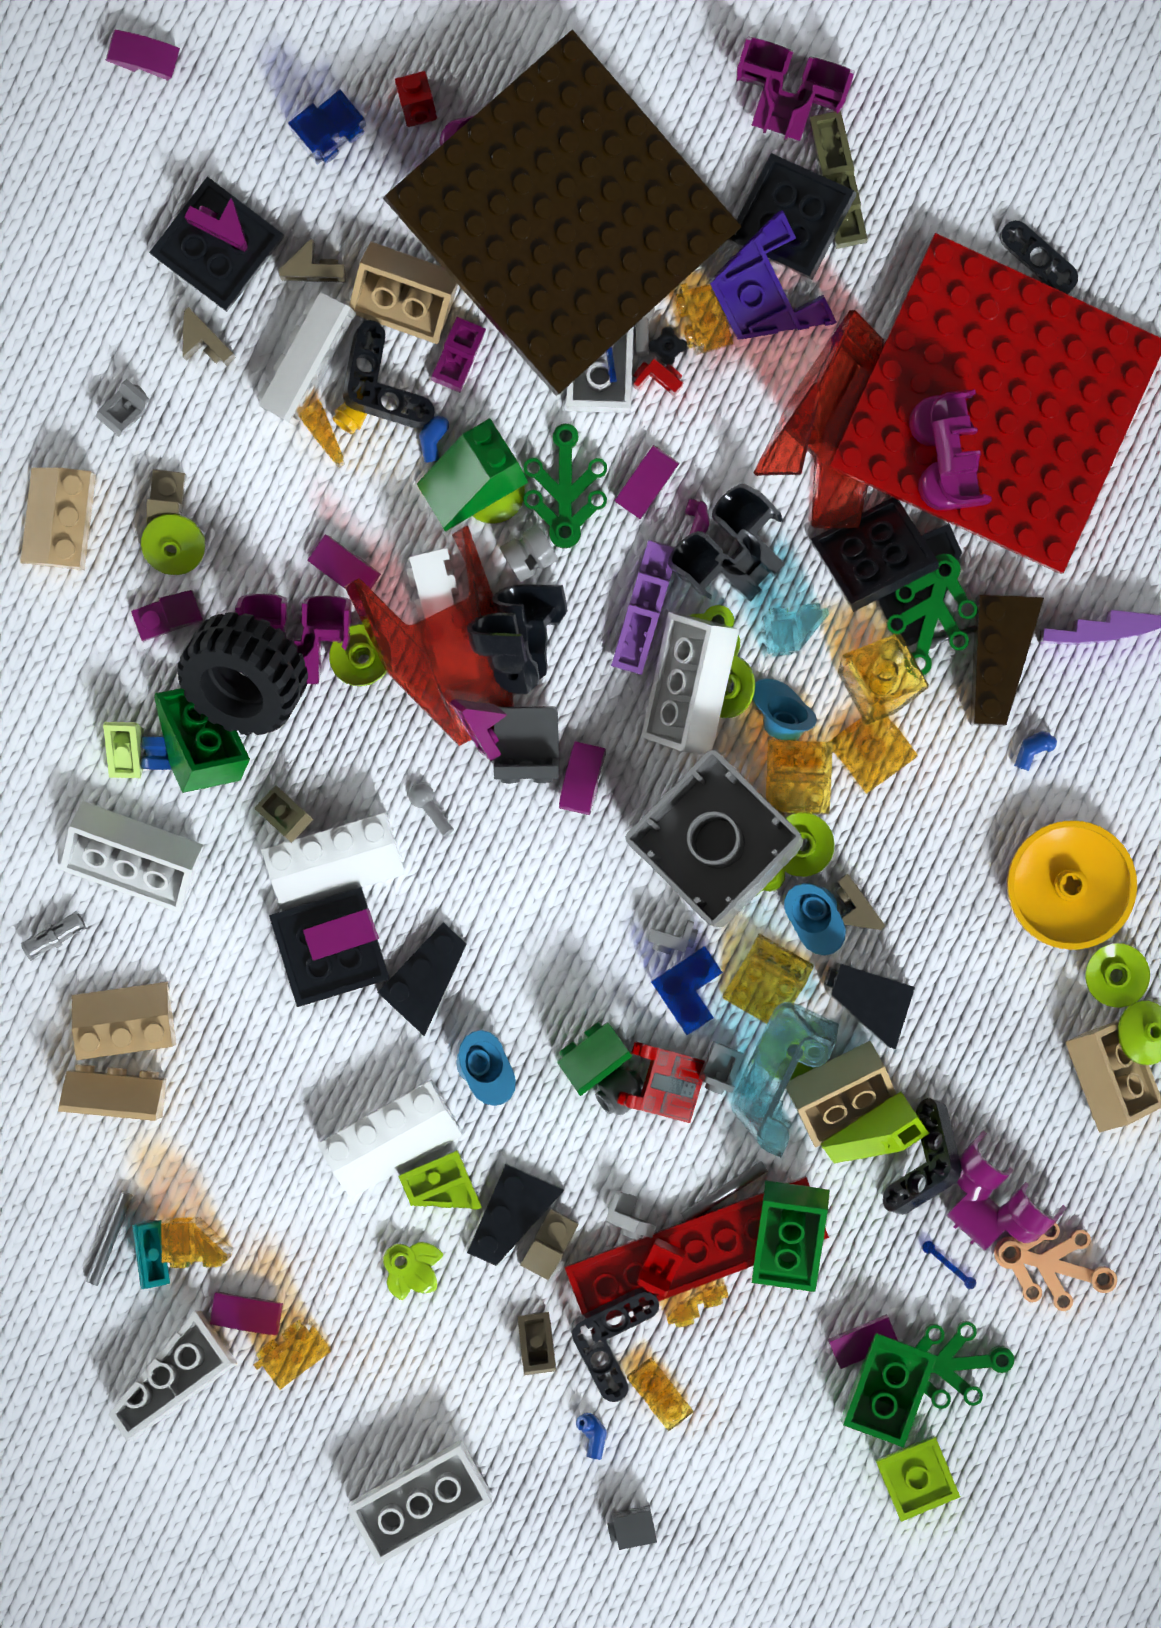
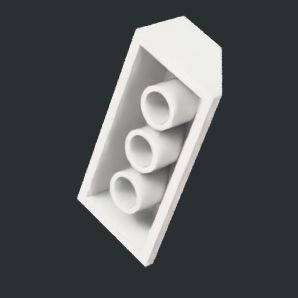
(307, 358)
(689, 683)
(130, 856)
(333, 861)
(389, 1139)

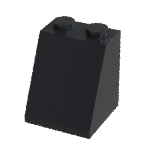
(871, 1000)

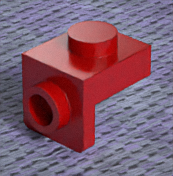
(416, 99)
(666, 376)
(660, 1267)

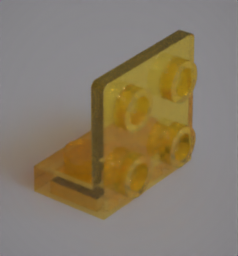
(705, 319)
(767, 978)
(294, 1354)

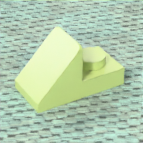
(123, 749)

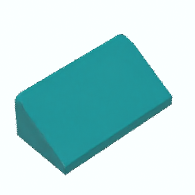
(149, 1254)

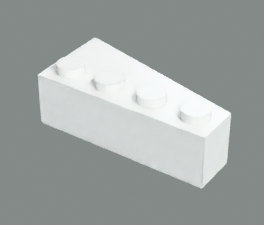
(435, 582)
(179, 1372)

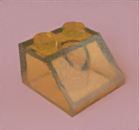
(881, 677)
(872, 752)

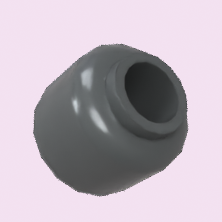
(612, 1084)

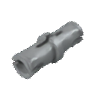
(53, 935)

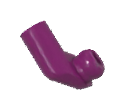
(700, 512)

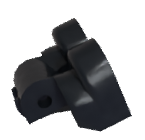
(740, 514)
(517, 633)

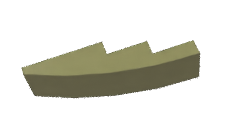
(837, 165)

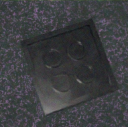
(811, 205)
(209, 263)
(877, 555)
(334, 973)

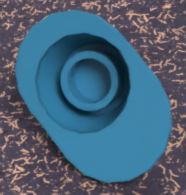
(783, 710)
(815, 918)
(486, 1068)

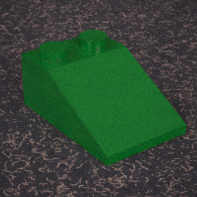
(471, 475)
(198, 750)
(593, 1057)
(790, 1236)
(888, 1390)

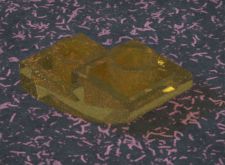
(687, 1310)
(660, 1394)

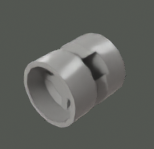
(529, 553)

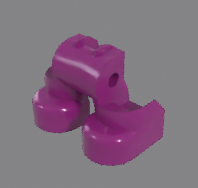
(783, 111)
(952, 479)
(322, 618)
(981, 1217)

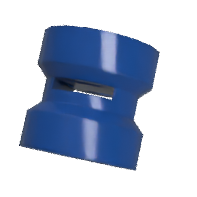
(156, 754)

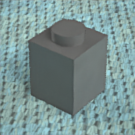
(632, 1528)

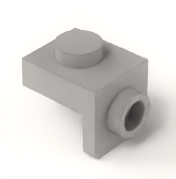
(123, 408)
(665, 942)
(721, 1068)
(620, 1214)

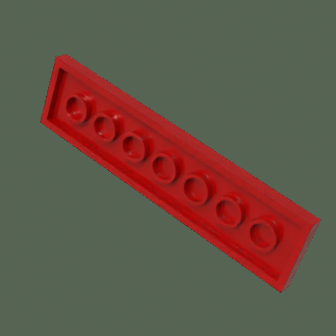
(714, 1248)

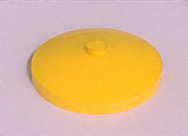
(1071, 885)

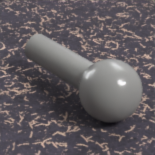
(642, 335)
(422, 796)

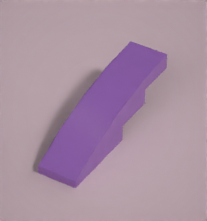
(644, 608)
(1117, 626)

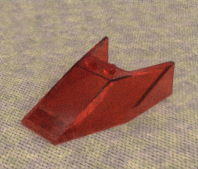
(818, 418)
(435, 654)

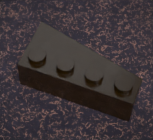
(999, 653)

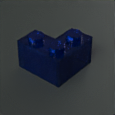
(327, 127)
(679, 986)

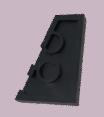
(423, 978)

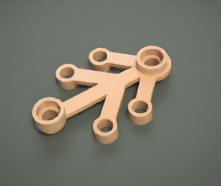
(1049, 1264)

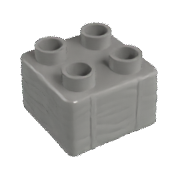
(715, 839)

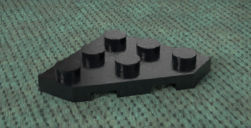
(940, 542)

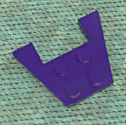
(753, 293)

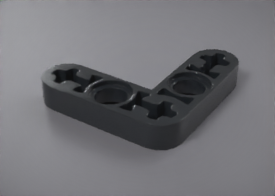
(1039, 243)
(373, 390)
(935, 1162)
(603, 1330)

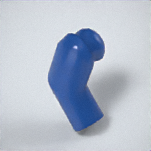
(430, 435)
(1033, 745)
(595, 1433)

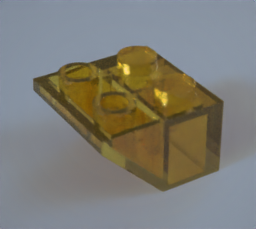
(799, 776)
(190, 1241)

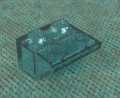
(787, 631)

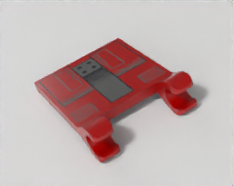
(669, 1086)

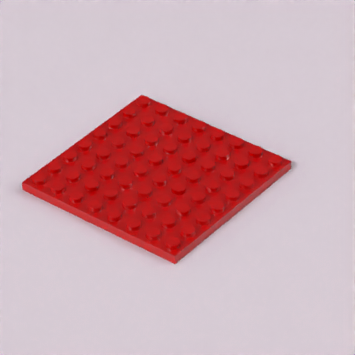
(1047, 406)

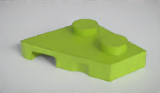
(441, 1184)

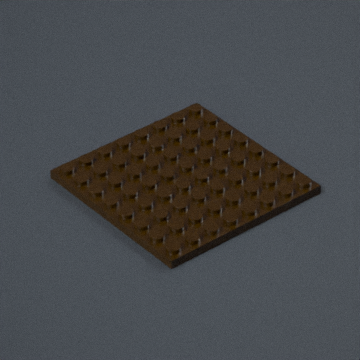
(562, 212)

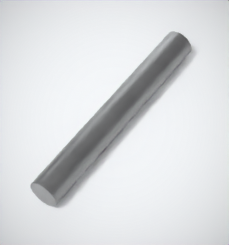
(724, 1191)
(109, 1238)

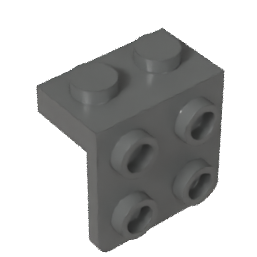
(527, 745)

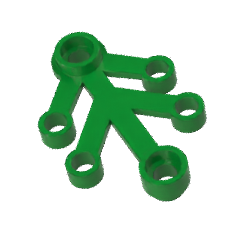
(565, 492)
(935, 609)
(946, 1364)

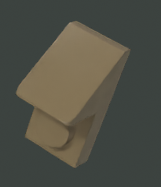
(302, 267)
(197, 334)
(165, 494)
(283, 813)
(862, 914)
(549, 1244)
(536, 1343)

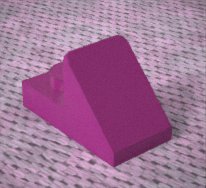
(226, 229)
(167, 615)
(477, 720)

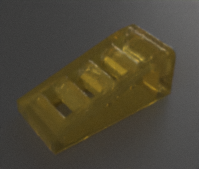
(318, 425)

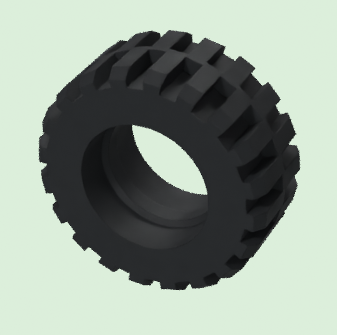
(237, 645)

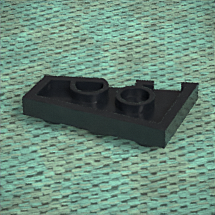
(511, 1212)

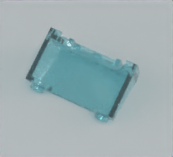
(788, 1038)

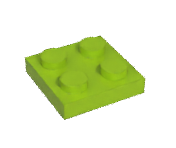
(917, 1478)

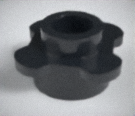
(658, 346)

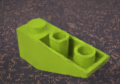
(879, 1132)

